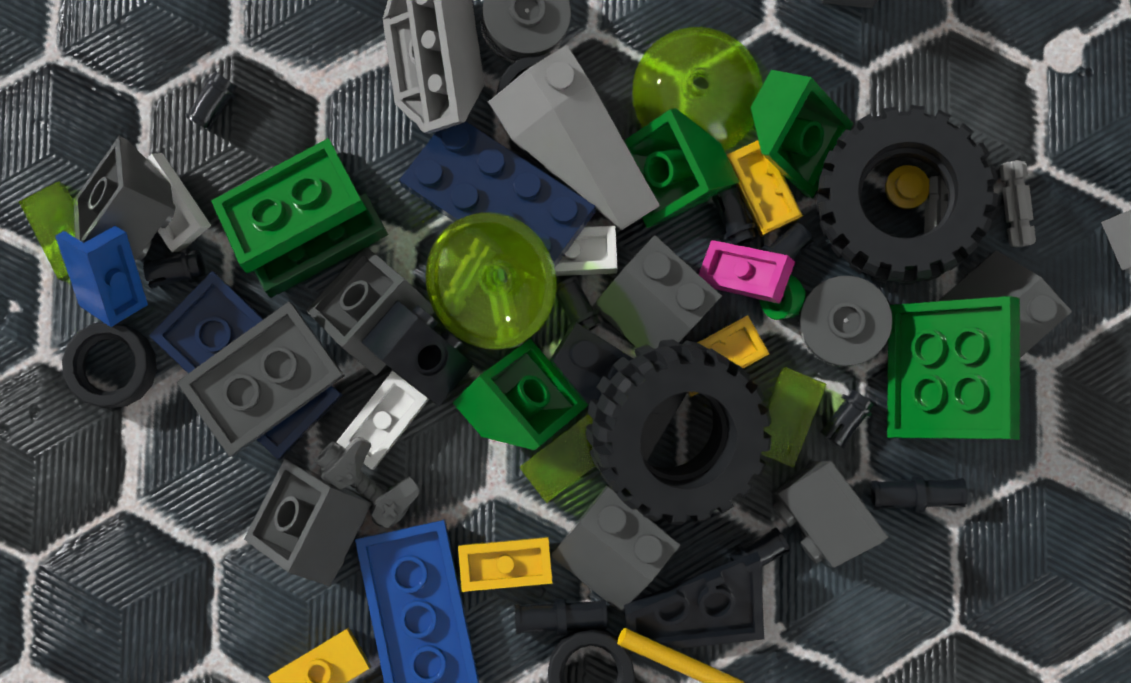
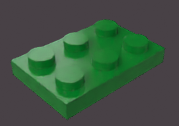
(287, 205)

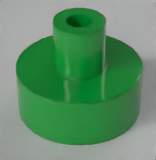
(790, 304)

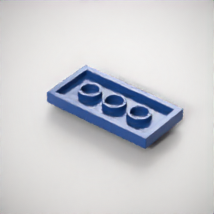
(417, 606)

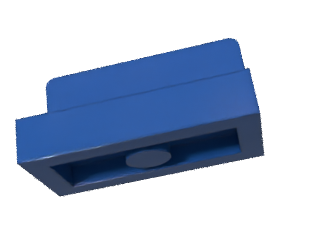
(103, 274)

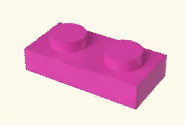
(746, 271)

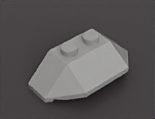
(433, 60)

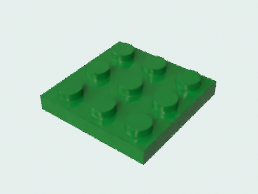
(955, 369)

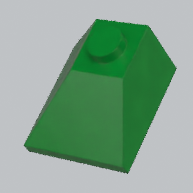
(797, 127)
(679, 164)
(520, 399)

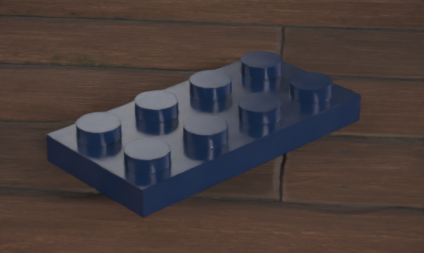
(472, 174)
(209, 322)

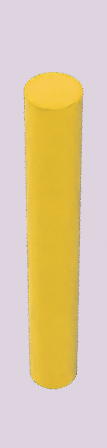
(673, 658)

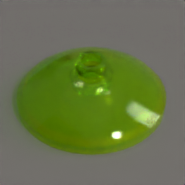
(667, 77)
(466, 283)

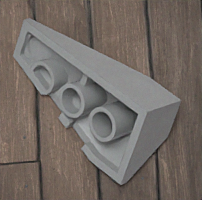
(568, 130)

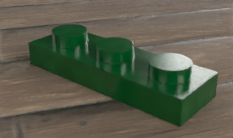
(322, 251)

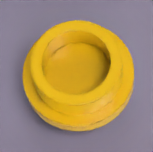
(907, 187)

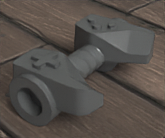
(343, 468)

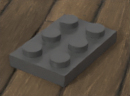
(260, 379)

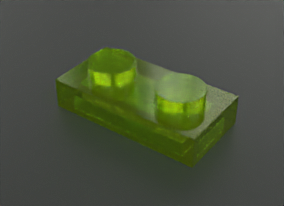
(49, 214)
(791, 414)
(560, 461)

